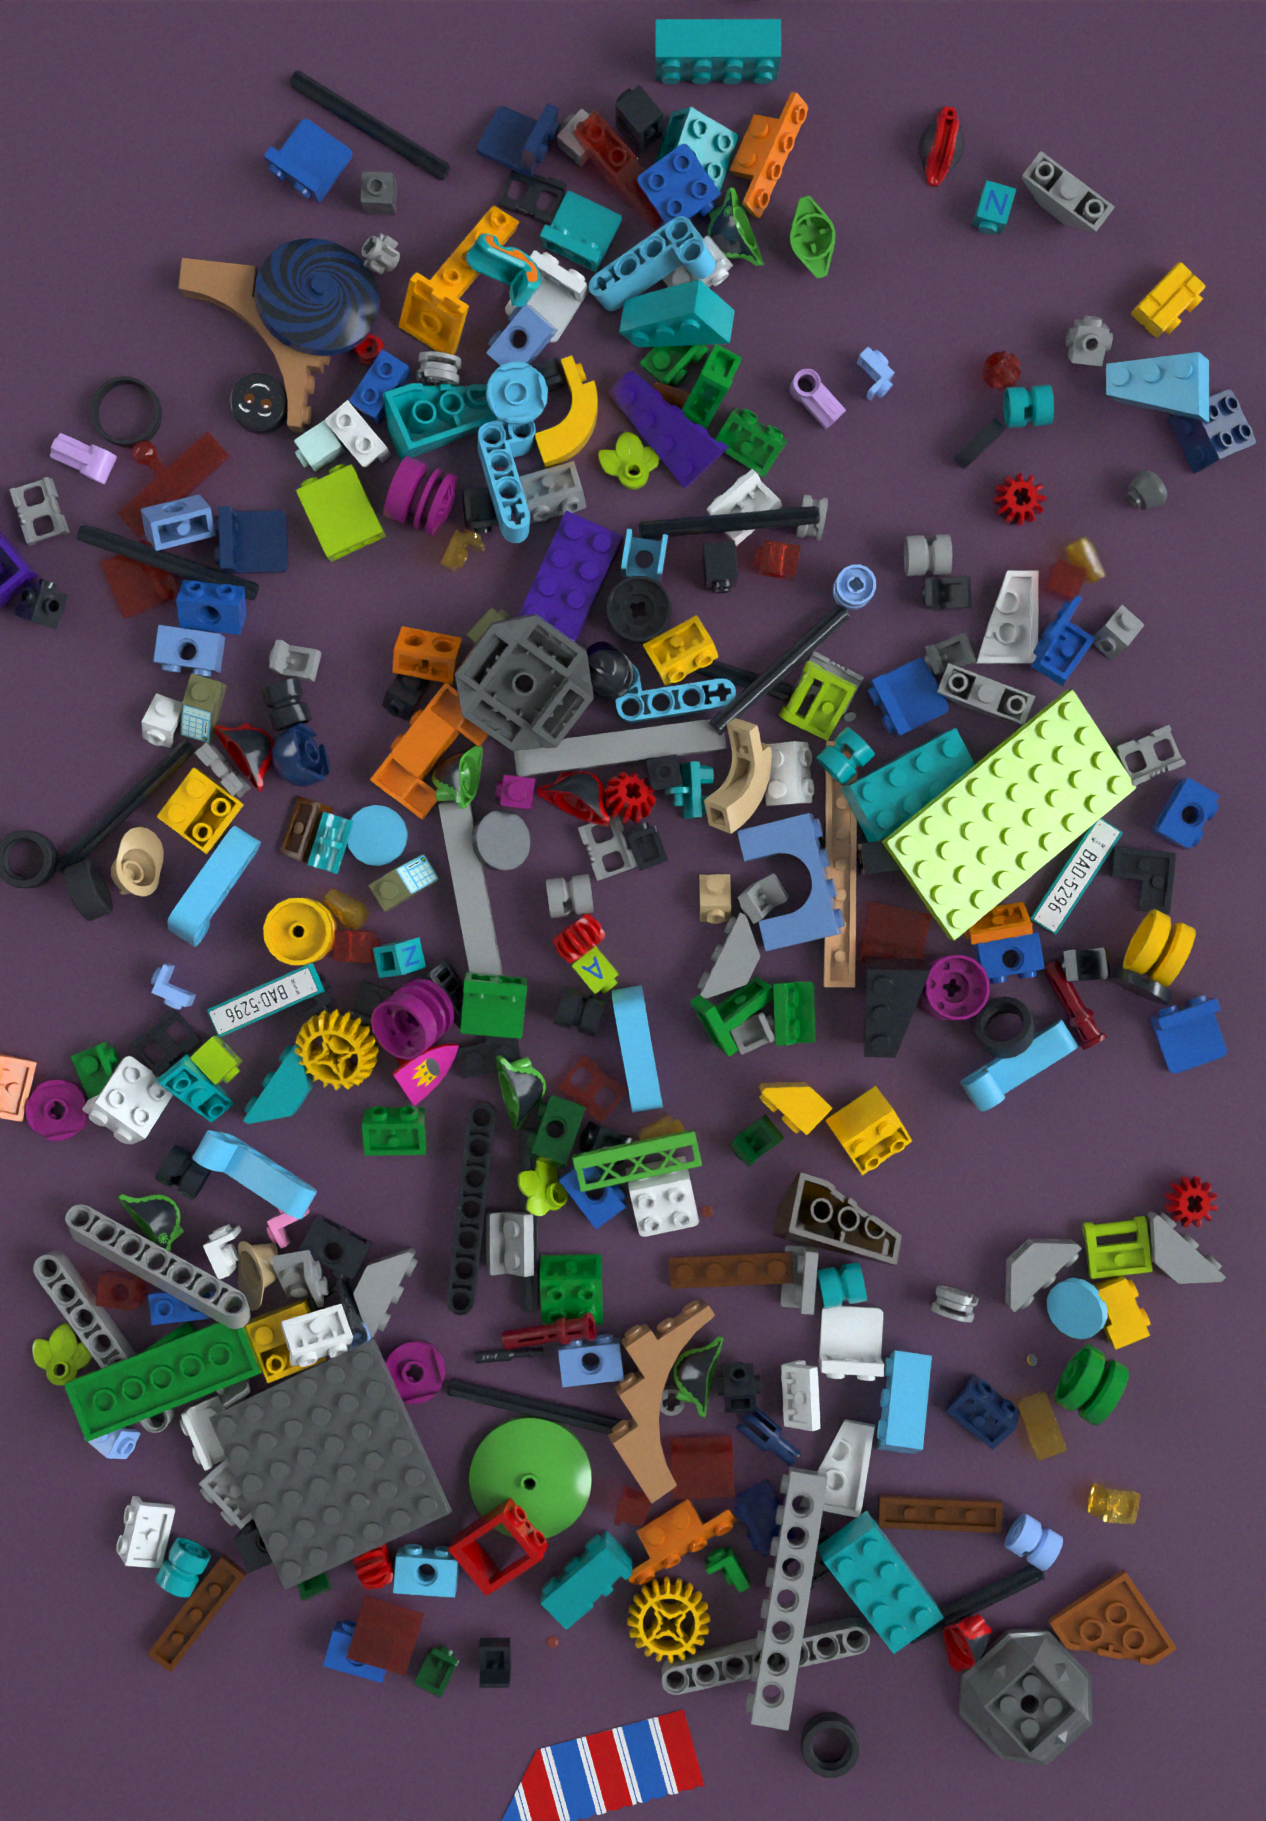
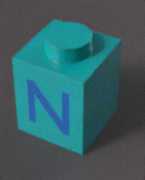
(993, 208)
(399, 957)

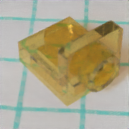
(456, 554)
(661, 1127)
(1113, 1504)

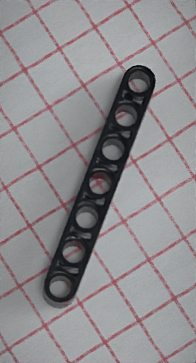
(465, 1221)

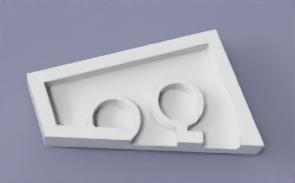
(1013, 623)
(847, 1468)

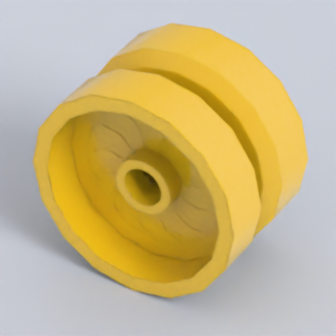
(318, 931)
(1159, 948)

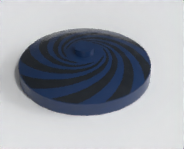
(316, 297)

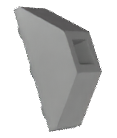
(1065, 195)
(985, 695)
(733, 960)
(1178, 1254)
(1035, 1267)
(382, 1286)

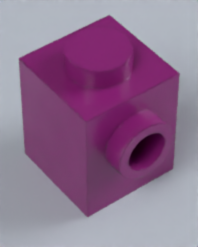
(516, 792)

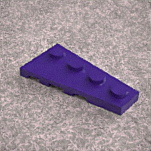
(673, 437)

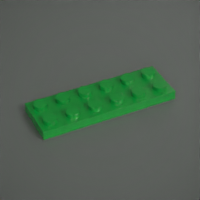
(161, 1378)

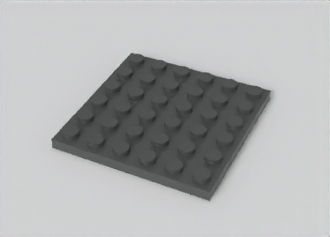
(330, 1464)

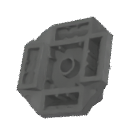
(533, 714)
(1023, 1665)

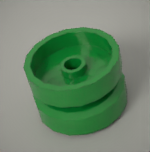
(1091, 1385)

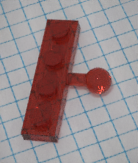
(172, 482)

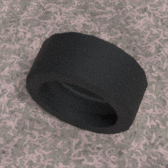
(48, 850)
(88, 890)
(1009, 1048)
(834, 1768)

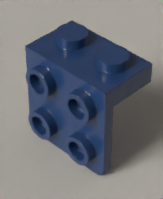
(518, 139)
(1213, 440)
(251, 541)

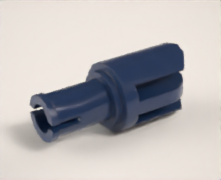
(769, 1438)

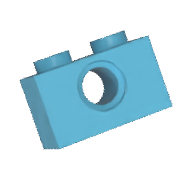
(410, 1579)

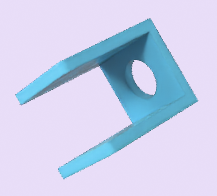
(633, 547)

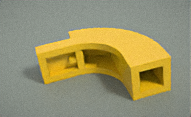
(572, 434)

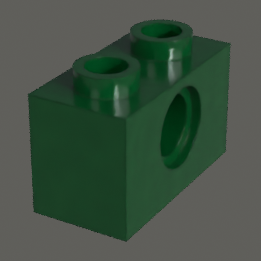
(568, 1118)

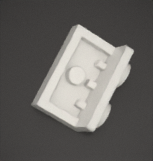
(745, 495)
(790, 774)

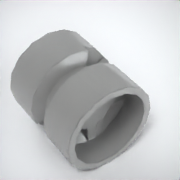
(927, 555)
(569, 896)

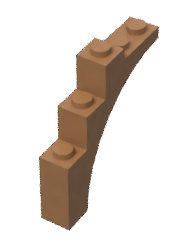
(233, 289)
(642, 1392)

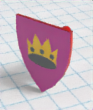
(424, 1073)

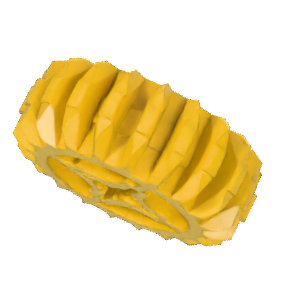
(340, 1040)
(678, 1610)

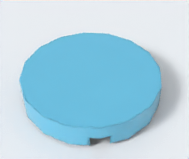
(516, 393)
(377, 835)
(1076, 1308)

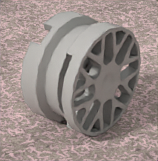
(438, 368)
(813, 530)
(954, 1303)

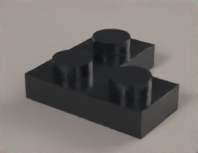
(1153, 870)
(481, 1057)

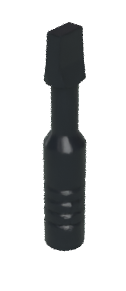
(506, 1355)

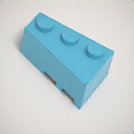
(1163, 383)
(904, 1402)

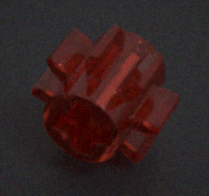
(1001, 370)

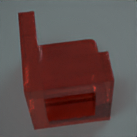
(1066, 579)
(632, 1507)

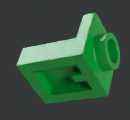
(733, 1571)

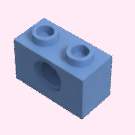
(538, 333)
(178, 522)
(173, 640)
(576, 1372)

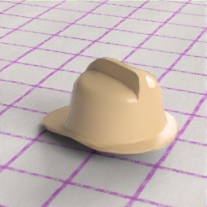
(138, 862)
(255, 1271)

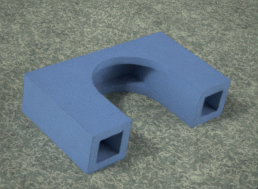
(818, 915)

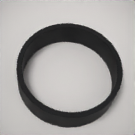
(104, 389)

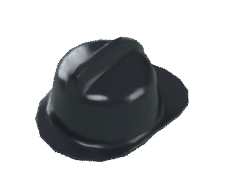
(609, 670)

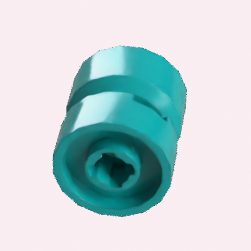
(1039, 406)
(837, 763)
(841, 1285)
(181, 1571)

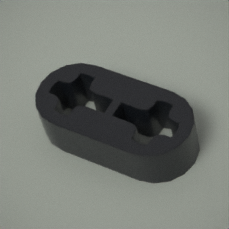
(979, 443)

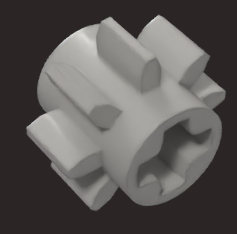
(380, 253)

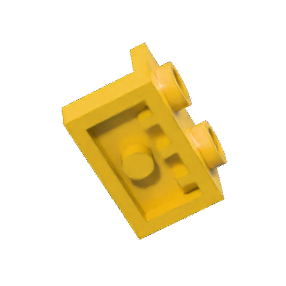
(681, 650)

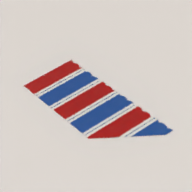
(608, 1771)

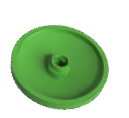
(539, 1451)

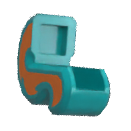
(506, 266)

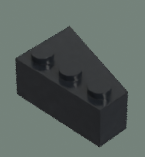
(890, 1001)

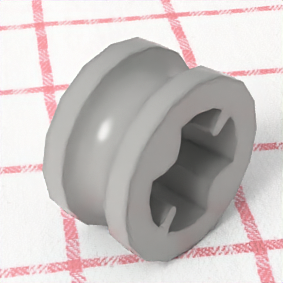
(678, 1406)

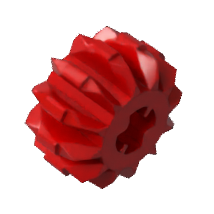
(1030, 499)
(631, 786)
(578, 938)
(1201, 1198)
(374, 1568)

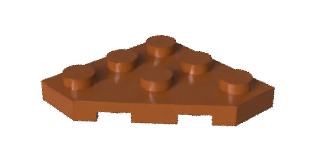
(1113, 1623)

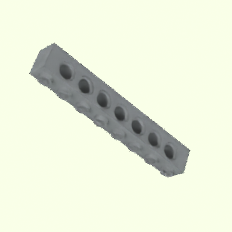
(776, 1710)

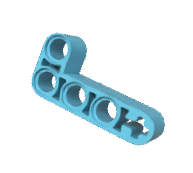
(651, 261)
(506, 481)
(674, 695)
(213, 883)
(636, 1048)
(993, 1080)
(255, 1171)

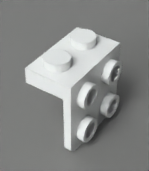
(558, 294)
(129, 1102)
(663, 1201)
(851, 1342)

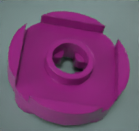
(49, 1125)
(424, 1356)

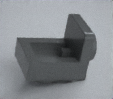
(953, 651)

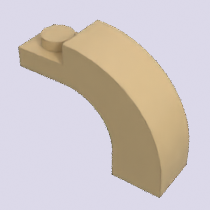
(746, 782)

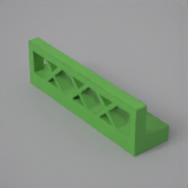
(635, 1149)

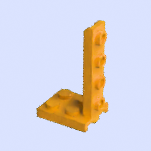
(433, 306)

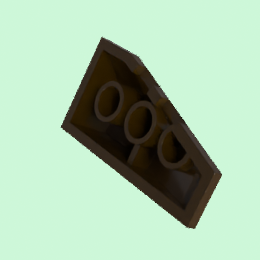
(826, 1219)

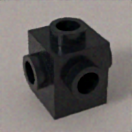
(41, 603)
(739, 1387)

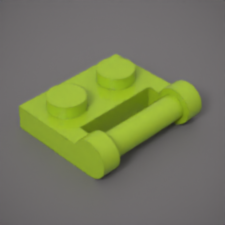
(826, 706)
(1121, 1257)

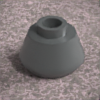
(1146, 490)

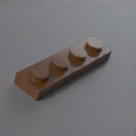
(731, 1269)
(940, 1513)
(197, 1613)

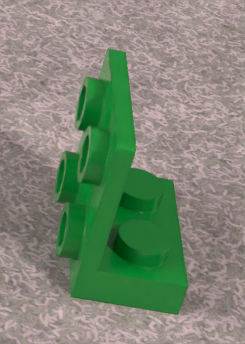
(493, 1005)
(571, 1287)

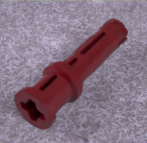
(1079, 1016)
(563, 1330)

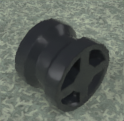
(551, 374)

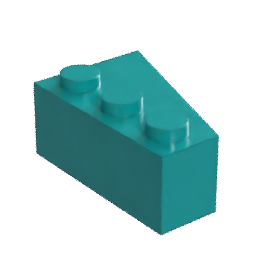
(677, 317)
(586, 1579)

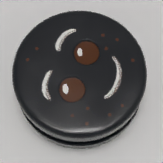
(259, 403)

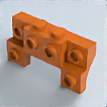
(421, 749)

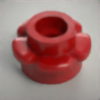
(361, 350)

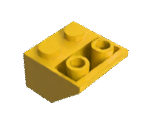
(200, 810)
(797, 1101)
(869, 1130)
(270, 1342)

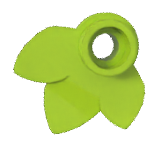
(629, 457)
(542, 1189)
(60, 1350)

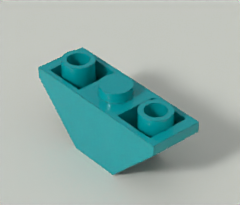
(195, 1089)
(283, 1090)

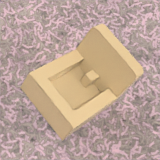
(715, 898)

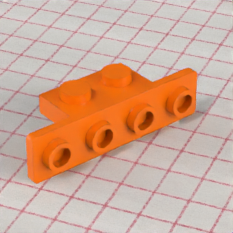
(765, 152)
(674, 1536)

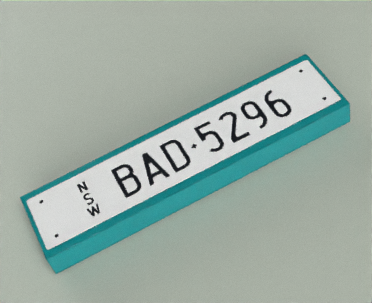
(1075, 876)
(265, 1000)

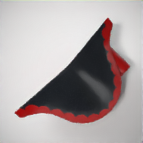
(941, 146)
(249, 750)
(578, 795)
(966, 1641)

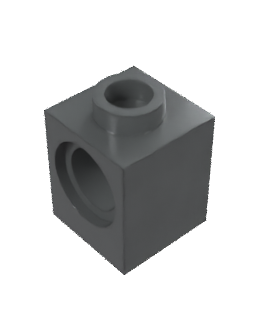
(378, 193)

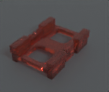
(587, 1095)

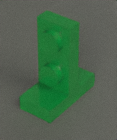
(711, 386)
(731, 1012)

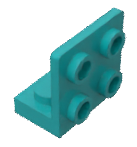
(707, 139)
(581, 231)

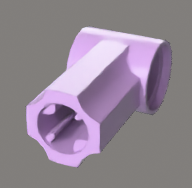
(819, 401)
(88, 460)

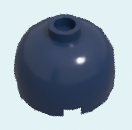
(299, 758)

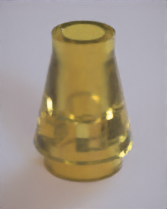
(1084, 555)
(347, 909)

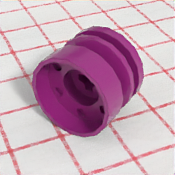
(416, 494)
(969, 984)
(412, 1018)

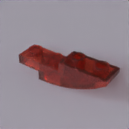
(616, 164)

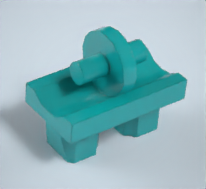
(689, 792)
(330, 842)

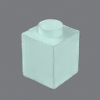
(318, 447)

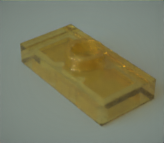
(1041, 1426)

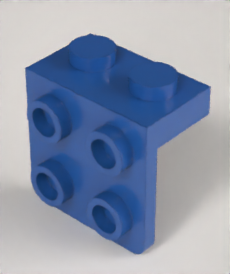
(309, 160)
(679, 186)
(1062, 645)
(907, 697)
(1189, 1033)

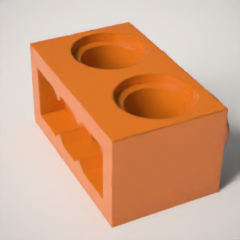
(427, 655)

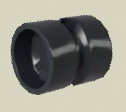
(286, 704)
(579, 1012)
(182, 1172)

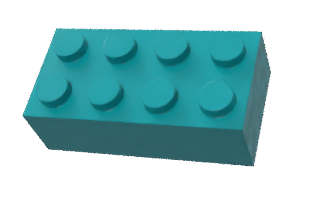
(717, 50)
(906, 784)
(880, 1582)

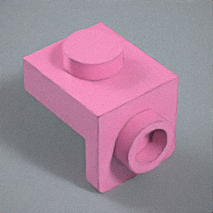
(276, 1228)

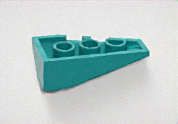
(434, 416)

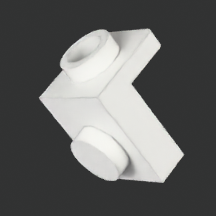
(161, 720)

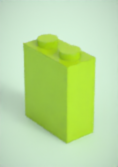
(340, 512)

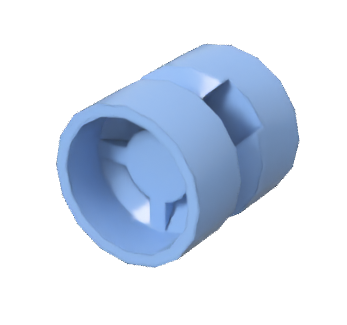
(854, 587)
(1038, 1544)

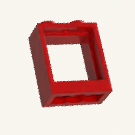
(477, 1562)

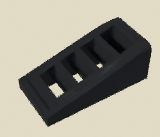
(446, 977)

